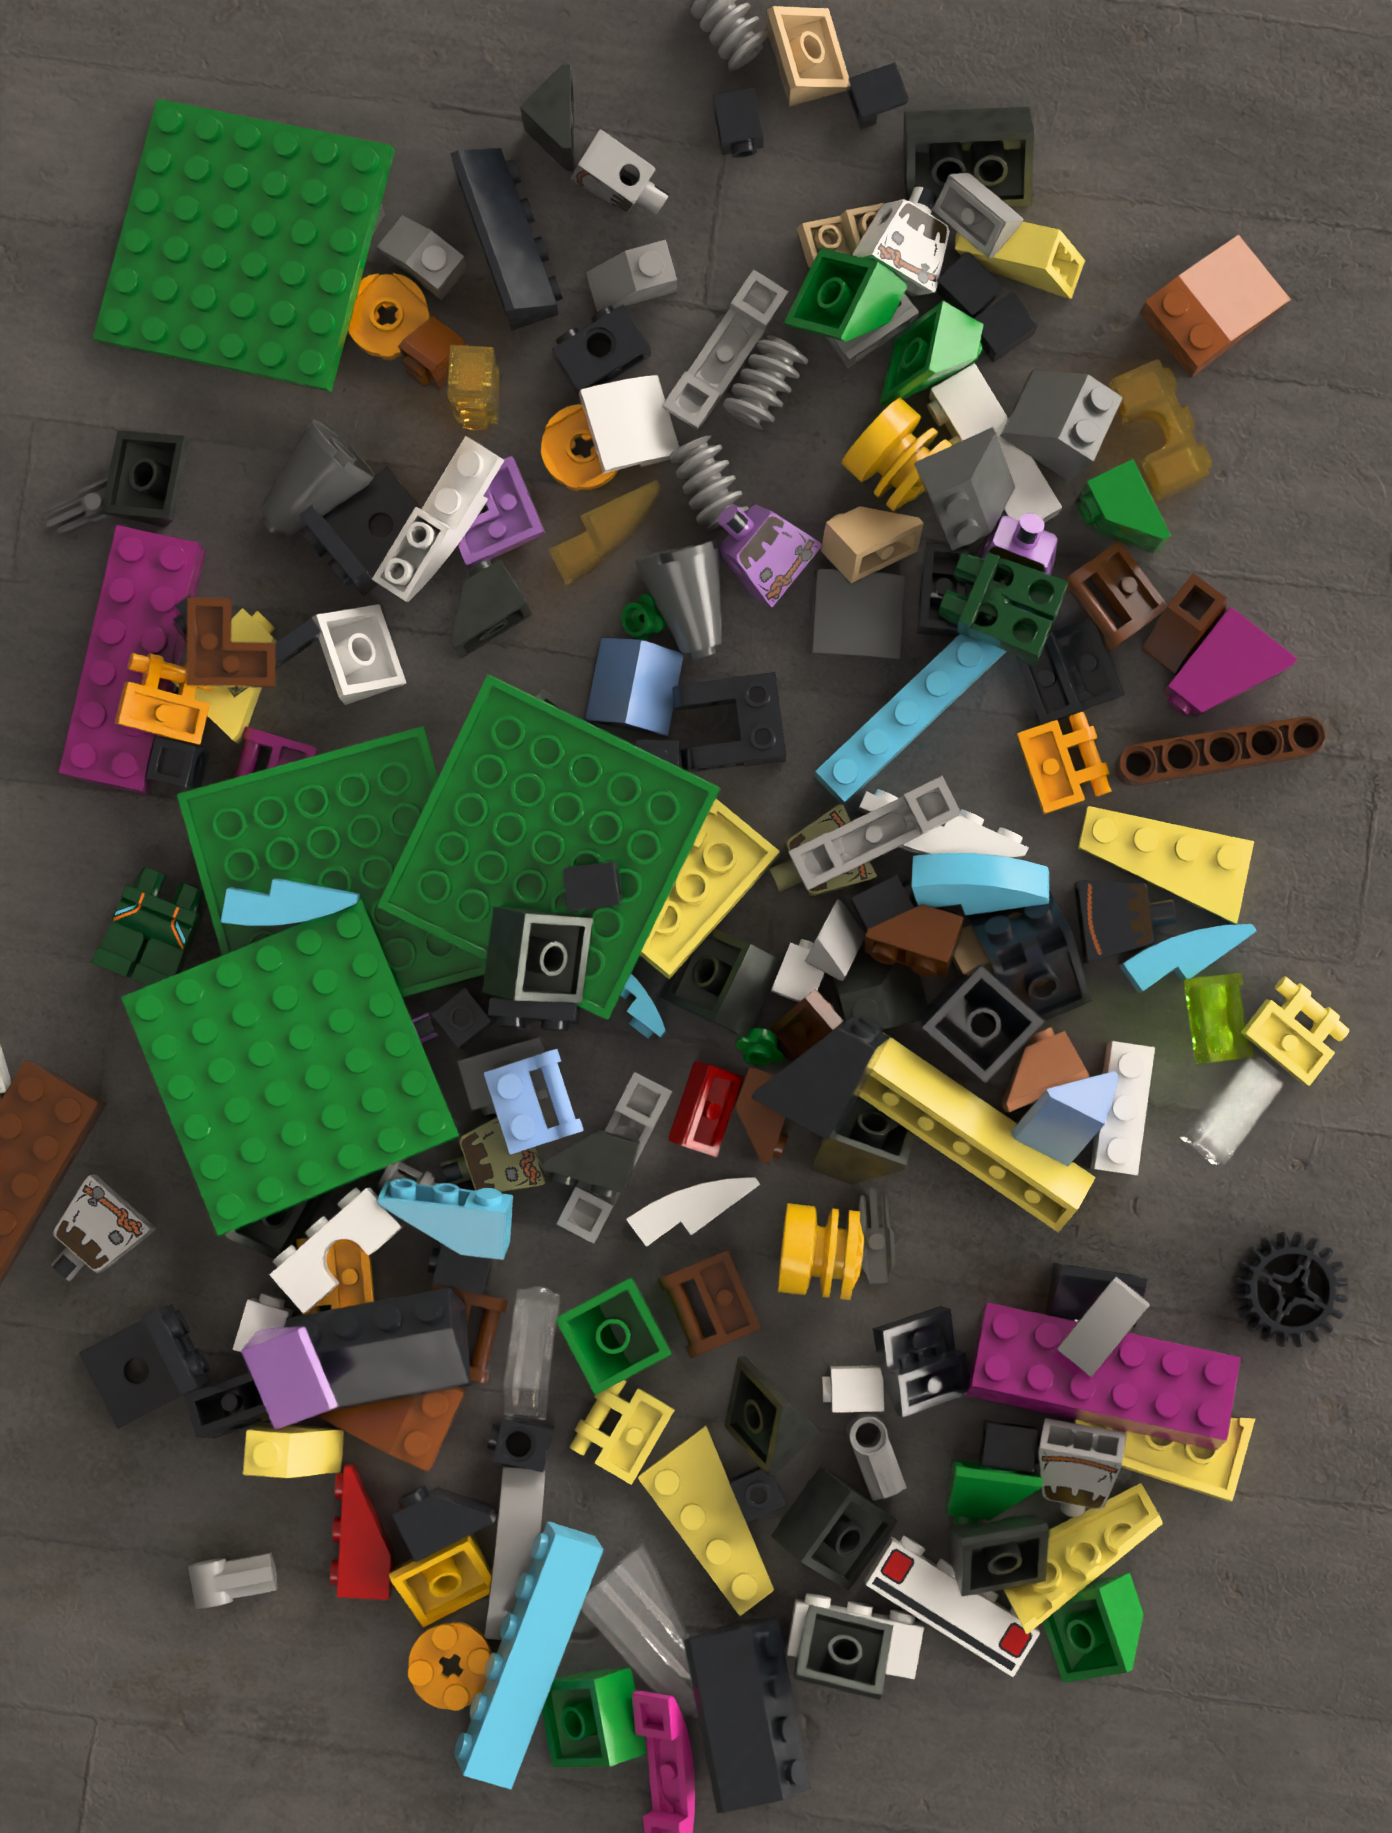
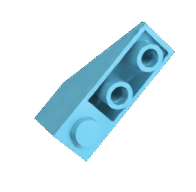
(459, 1218)

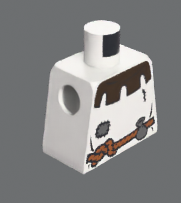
(908, 241)

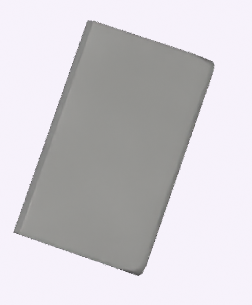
(976, 213)
(836, 943)

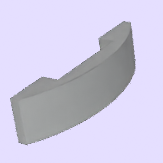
(726, 350)
(875, 833)
(632, 1119)
(517, 1527)

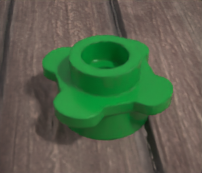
(633, 619)
(759, 1047)

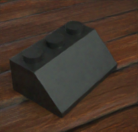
(984, 142)

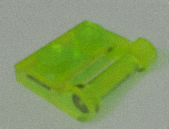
(1217, 1018)

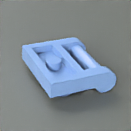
(519, 1105)

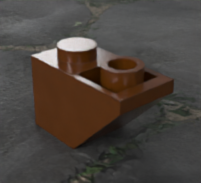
(428, 352)
(1185, 623)
(917, 938)
(759, 1121)

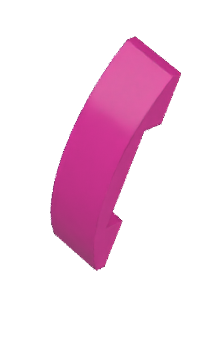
(668, 1761)

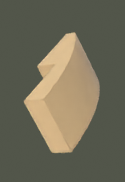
(836, 233)

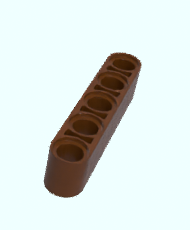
(1238, 741)

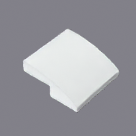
(629, 423)

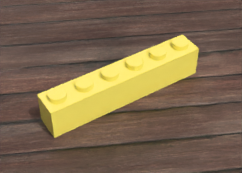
(973, 1135)

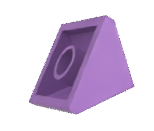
(288, 1375)

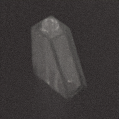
(1232, 1110)
(531, 1353)

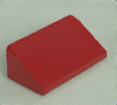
(705, 1108)

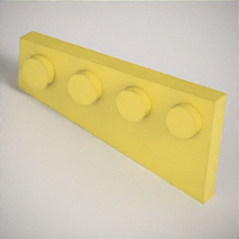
(1185, 861)
(713, 880)
(1188, 1465)
(701, 1506)
(1084, 1550)

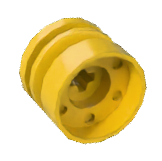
(892, 451)
(819, 1251)

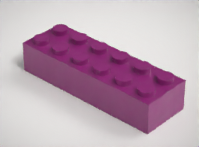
(133, 615)
(1139, 1388)

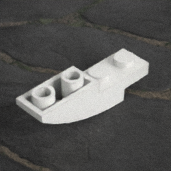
(441, 523)
(958, 835)

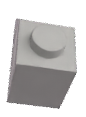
(423, 256)
(633, 276)

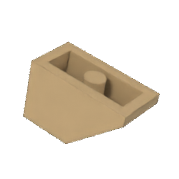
(869, 540)

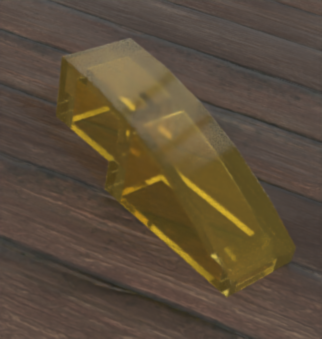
(605, 532)

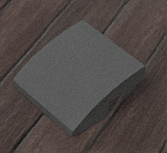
(857, 616)

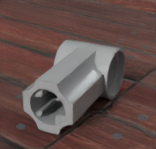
(876, 1458)
(219, 1581)

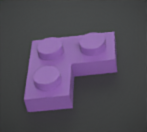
(508, 522)

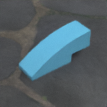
(978, 882)
(285, 904)
(1184, 954)

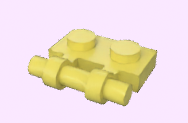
(1288, 1041)
(633, 1436)

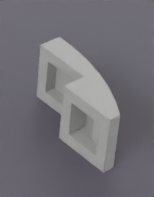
(1103, 1326)

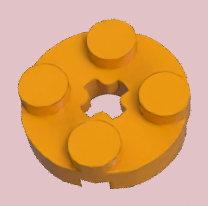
(387, 292)
(556, 448)
(425, 1668)

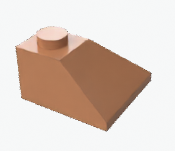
(1041, 1066)

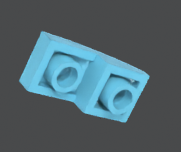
(644, 1013)

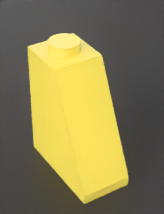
(1033, 257)
(224, 710)
(292, 1450)

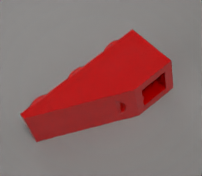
(364, 1546)

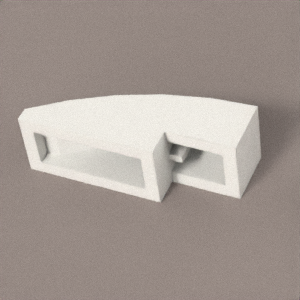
(691, 1206)

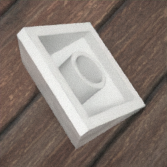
(359, 652)

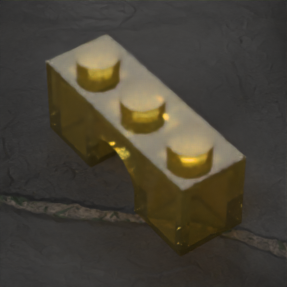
(474, 386)
(1151, 395)

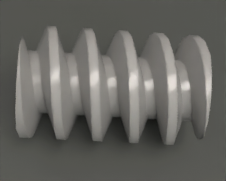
(729, 29)
(764, 381)
(705, 480)

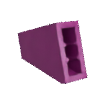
(1226, 664)

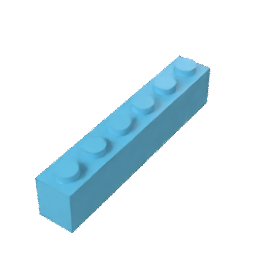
(905, 716)
(528, 1654)

